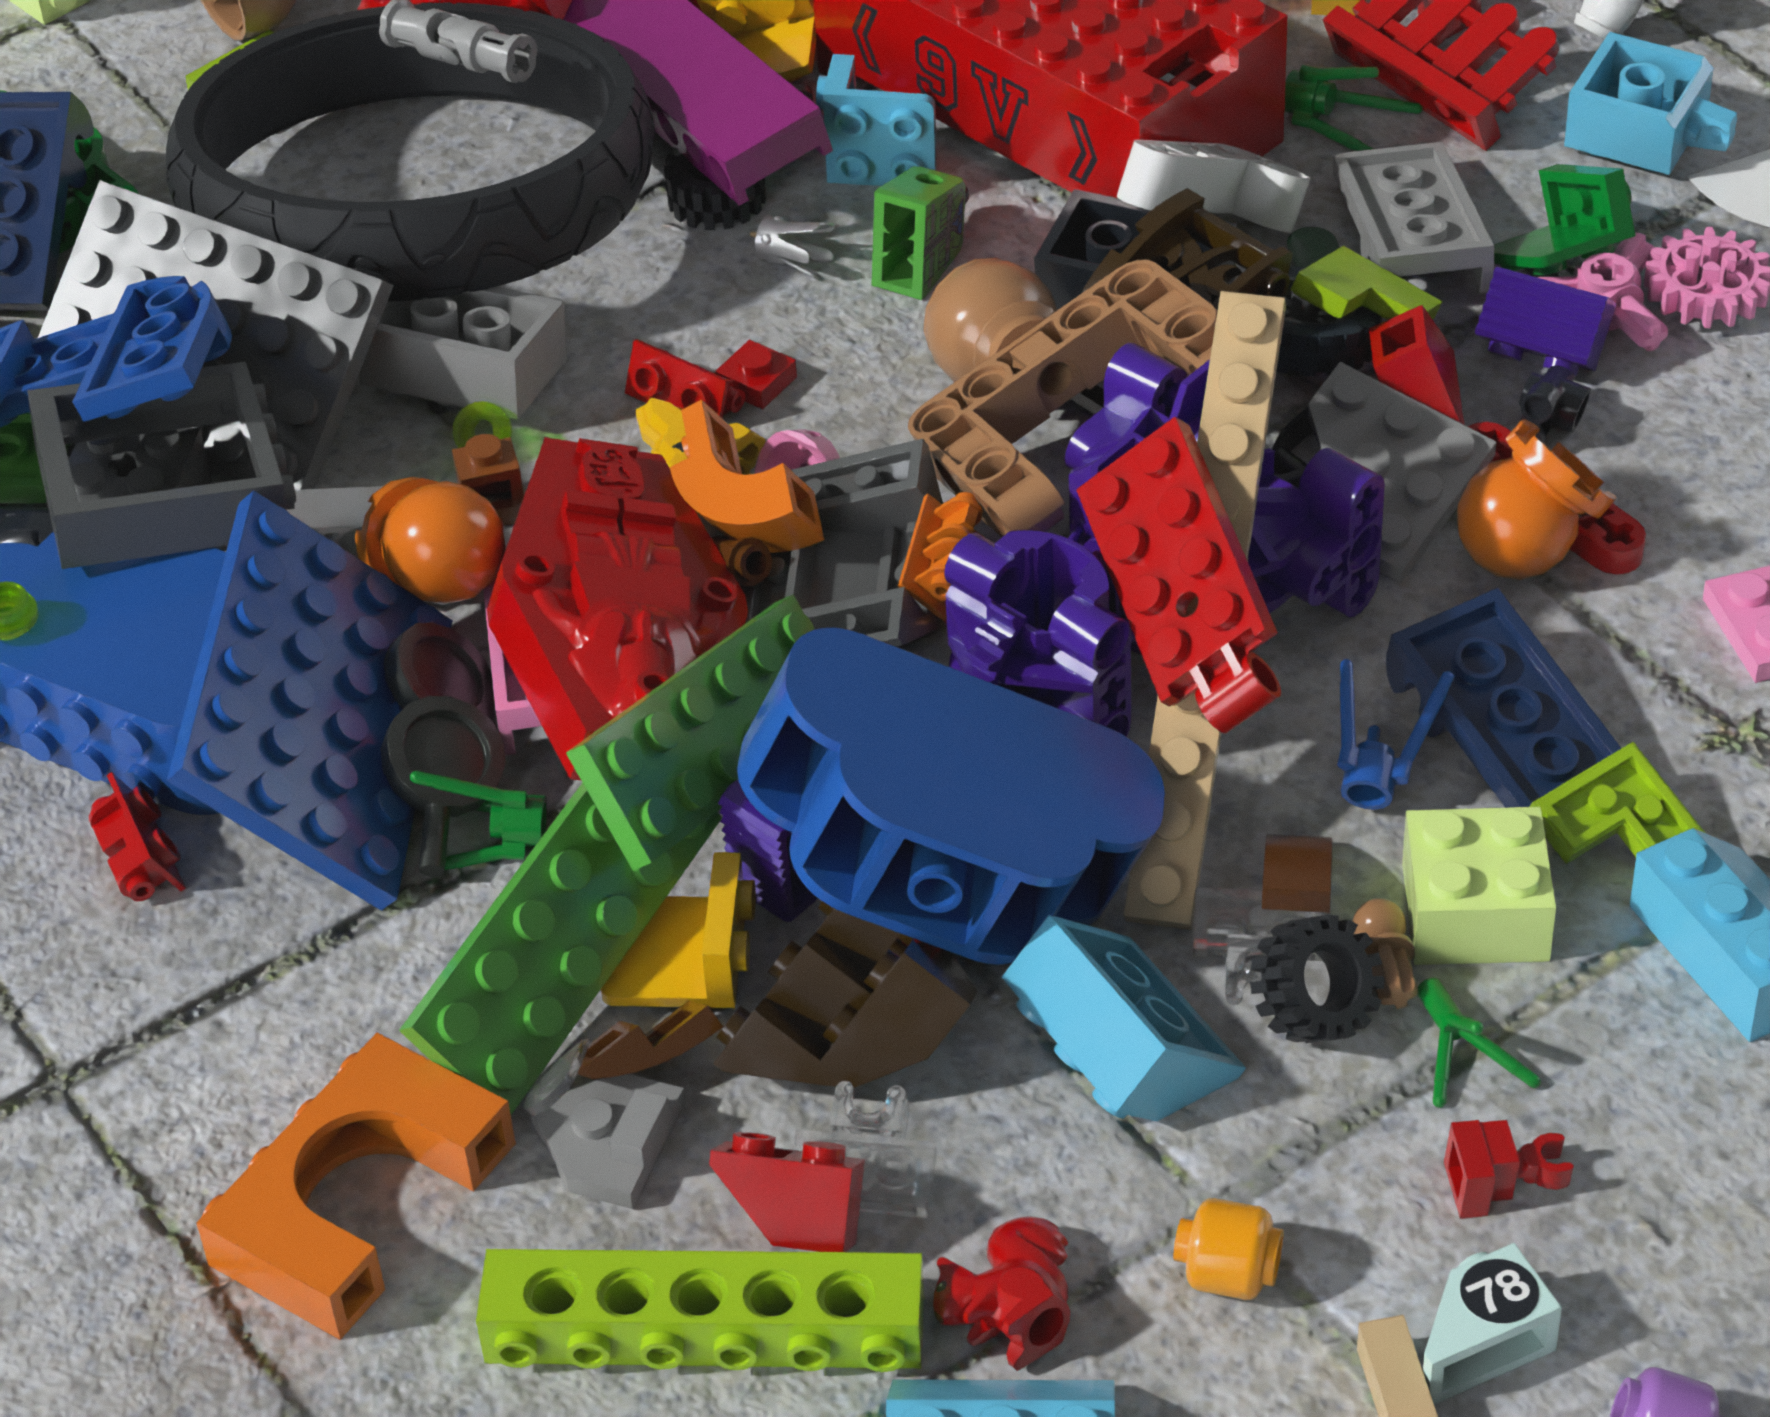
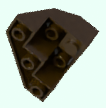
(848, 1007)

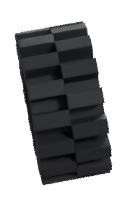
(700, 200)
(1348, 973)

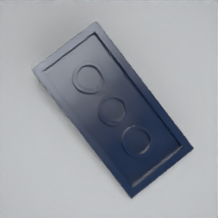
(35, 177)
(1507, 698)

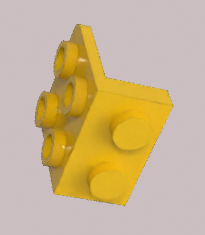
(690, 946)

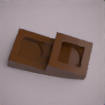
(1297, 873)
(628, 1050)

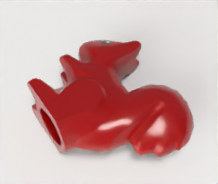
(1019, 1296)

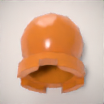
(1526, 508)
(432, 539)

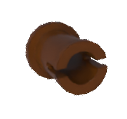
(745, 559)

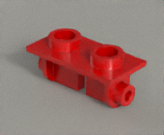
(674, 380)
(137, 849)

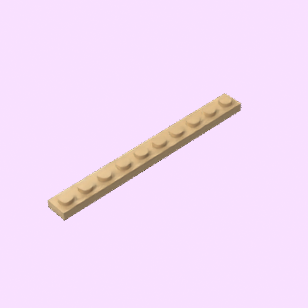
(1182, 738)

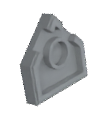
(610, 1135)

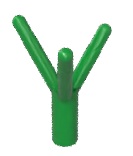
(1454, 1026)

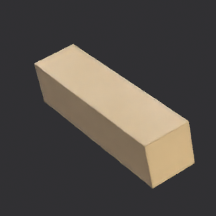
(1393, 1369)

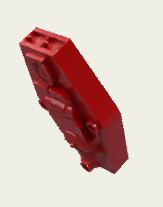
(605, 587)

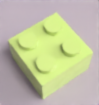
(1478, 885)

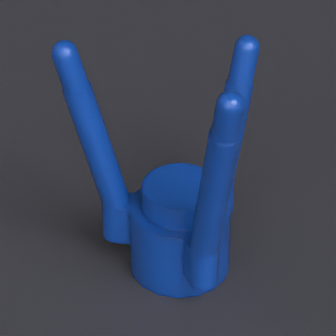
(1371, 766)

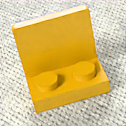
(773, 30)

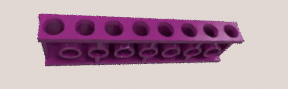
(708, 90)

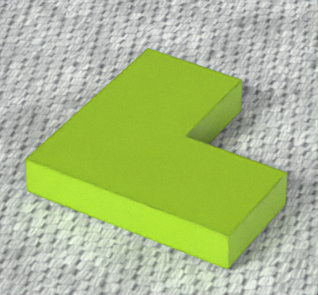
(1349, 280)
(1610, 798)

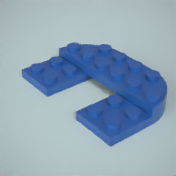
(123, 359)

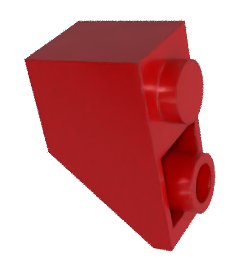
(1417, 361)
(794, 1195)

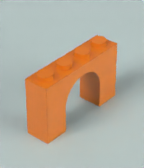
(376, 1104)

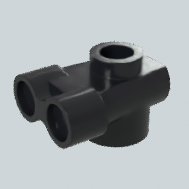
(1553, 400)

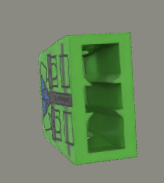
(917, 230)

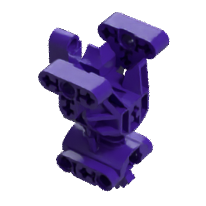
(1043, 607)

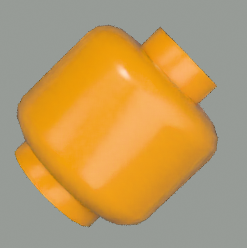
(1229, 1248)

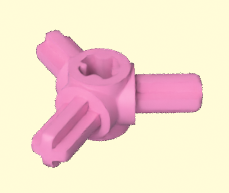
(1619, 278)

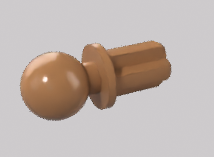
(1387, 929)

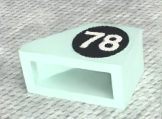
(1489, 1322)

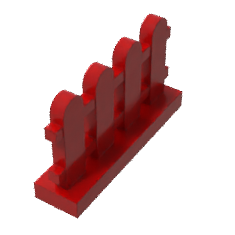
(1446, 79)

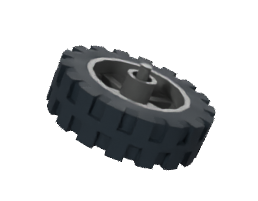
(1318, 341)

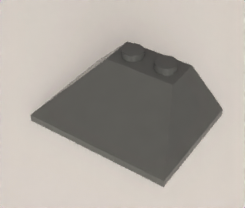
(867, 523)

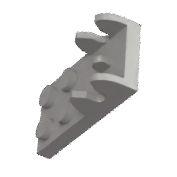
(1414, 211)

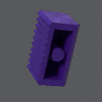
(1544, 320)
(763, 855)

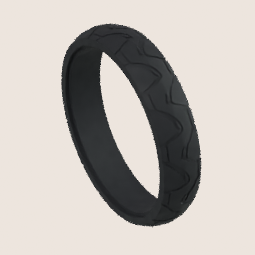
(426, 243)

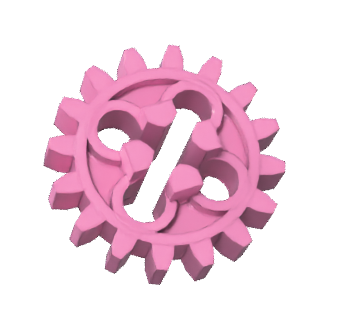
(1728, 275)

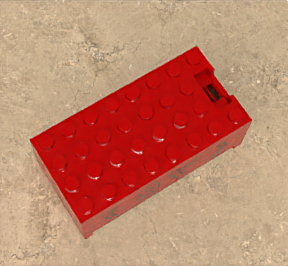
(1074, 78)

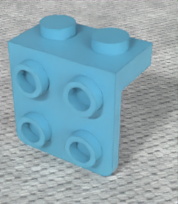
(873, 131)

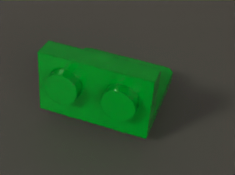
(1585, 215)

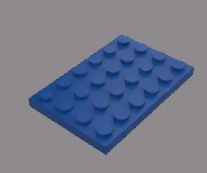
(299, 702)

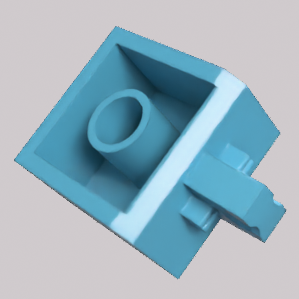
(1645, 105)

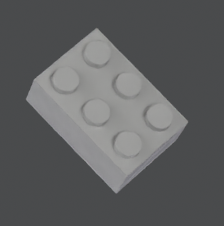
(469, 348)

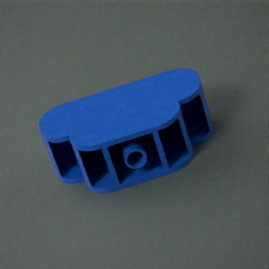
(107, 663)
(943, 796)

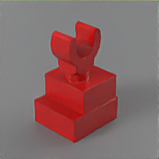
(1485, 1164)

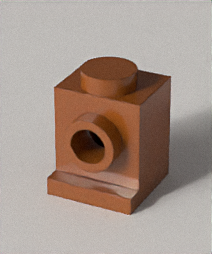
(491, 469)

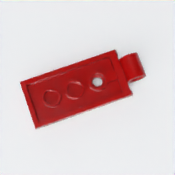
(1165, 546)

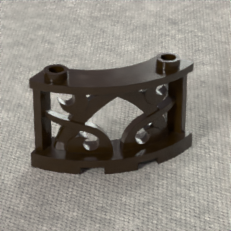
(1170, 239)

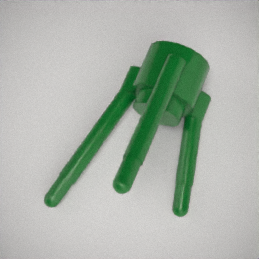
(1311, 94)
(513, 817)

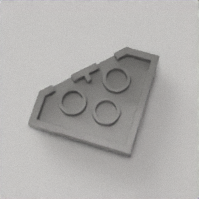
(1414, 449)

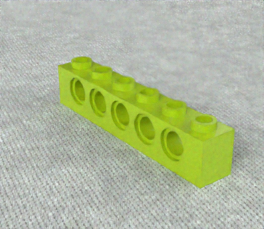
(674, 1287)

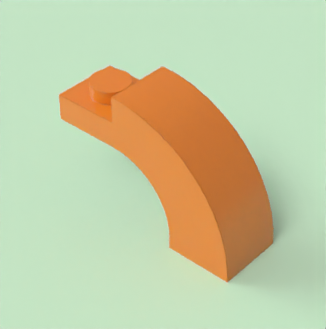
(760, 505)

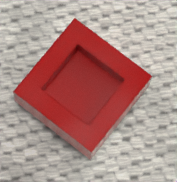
(759, 372)

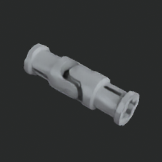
(458, 40)

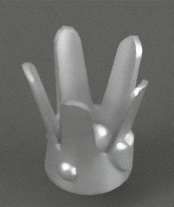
(779, 246)

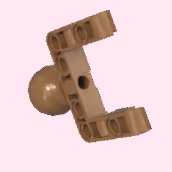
(1023, 358)

